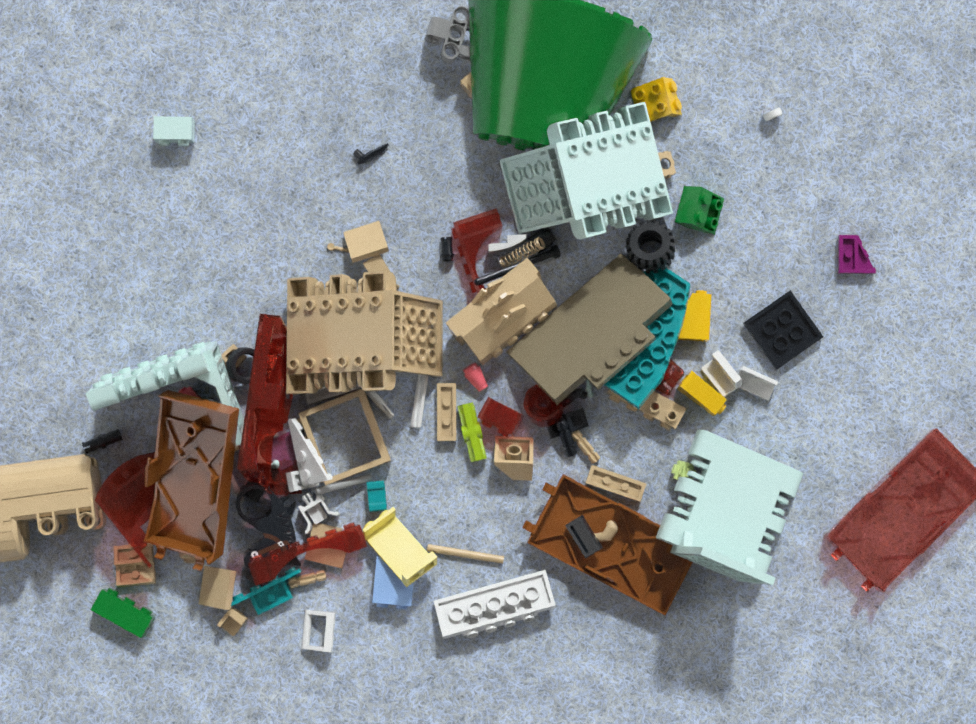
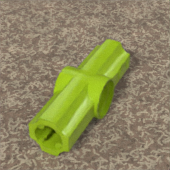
(472, 432)

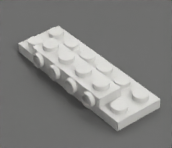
(495, 605)

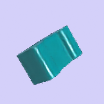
(376, 496)

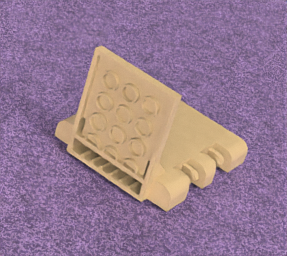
(359, 335)

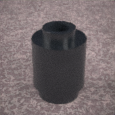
(546, 235)

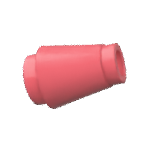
(475, 376)

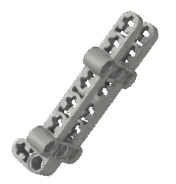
(440, 31)

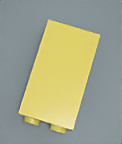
(398, 547)

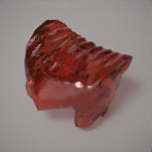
(671, 377)

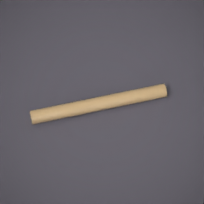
(465, 553)

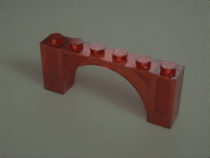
(471, 234)

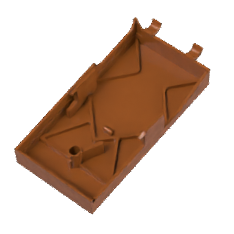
(191, 476)
(630, 562)

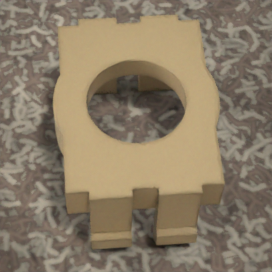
(671, 170)

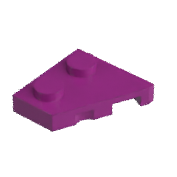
(852, 256)

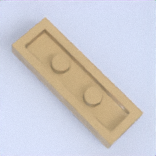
(446, 411)
(615, 483)

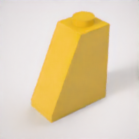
(697, 317)
(702, 394)

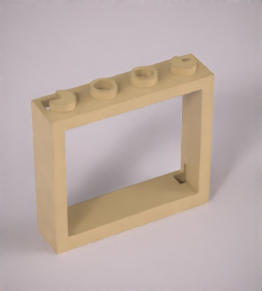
(385, 458)

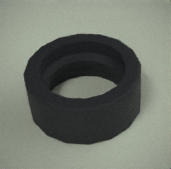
(231, 364)

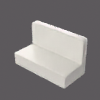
(722, 374)
(756, 383)

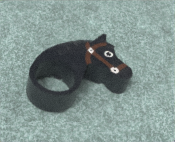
(275, 526)

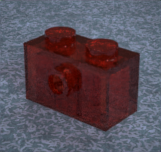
(500, 417)

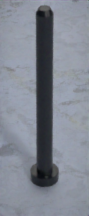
(554, 252)

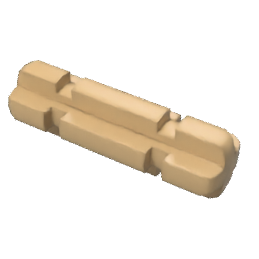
(585, 446)
(307, 579)

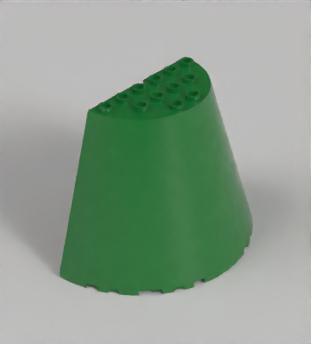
(546, 65)

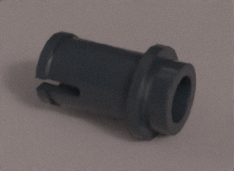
(447, 249)

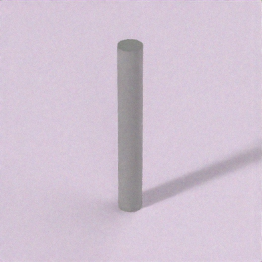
(343, 484)

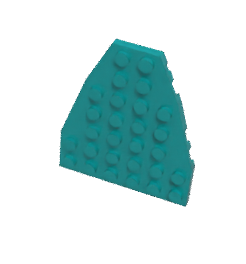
(648, 369)

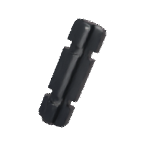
(566, 438)

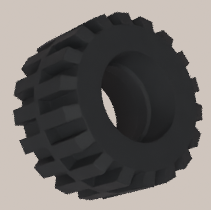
(647, 233)

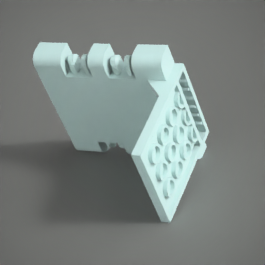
(589, 175)
(200, 361)
(729, 509)

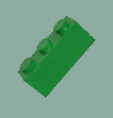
(123, 612)

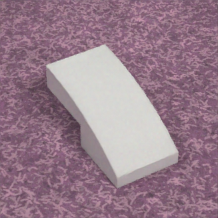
(512, 242)

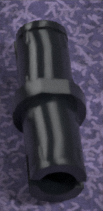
(102, 441)

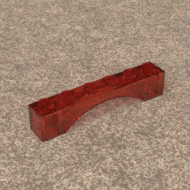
(267, 567)

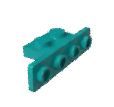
(270, 595)

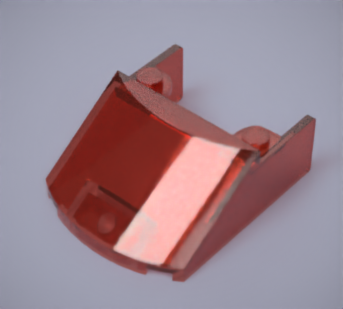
(129, 502)

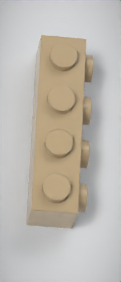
(656, 408)

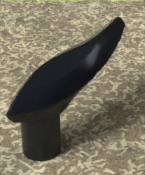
(372, 154)
(577, 393)

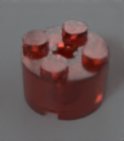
(541, 415)

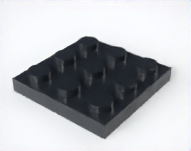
(783, 330)

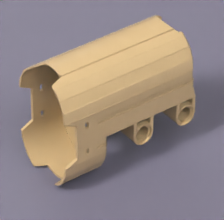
(46, 493)

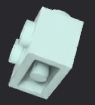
(173, 130)

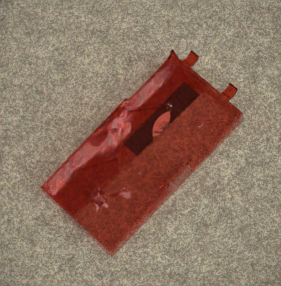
(266, 402)
(905, 511)

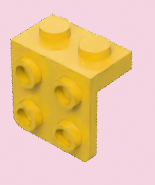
(659, 98)

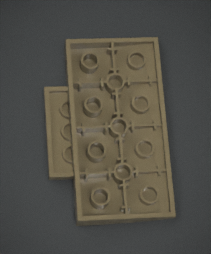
(592, 331)

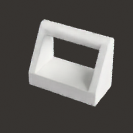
(329, 630)

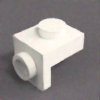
(294, 482)

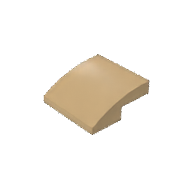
(130, 569)

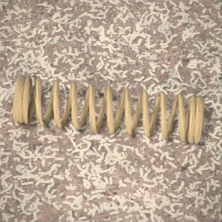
(538, 246)

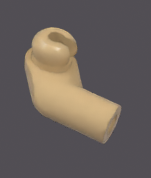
(608, 533)

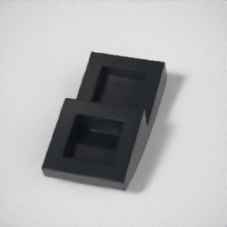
(575, 419)

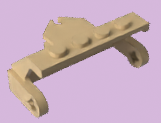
(503, 312)

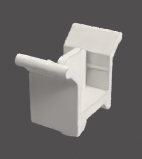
(315, 510)

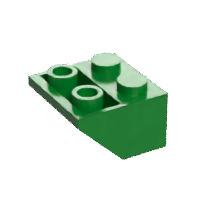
(699, 209)

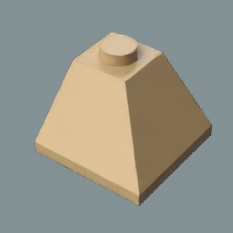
(514, 456)

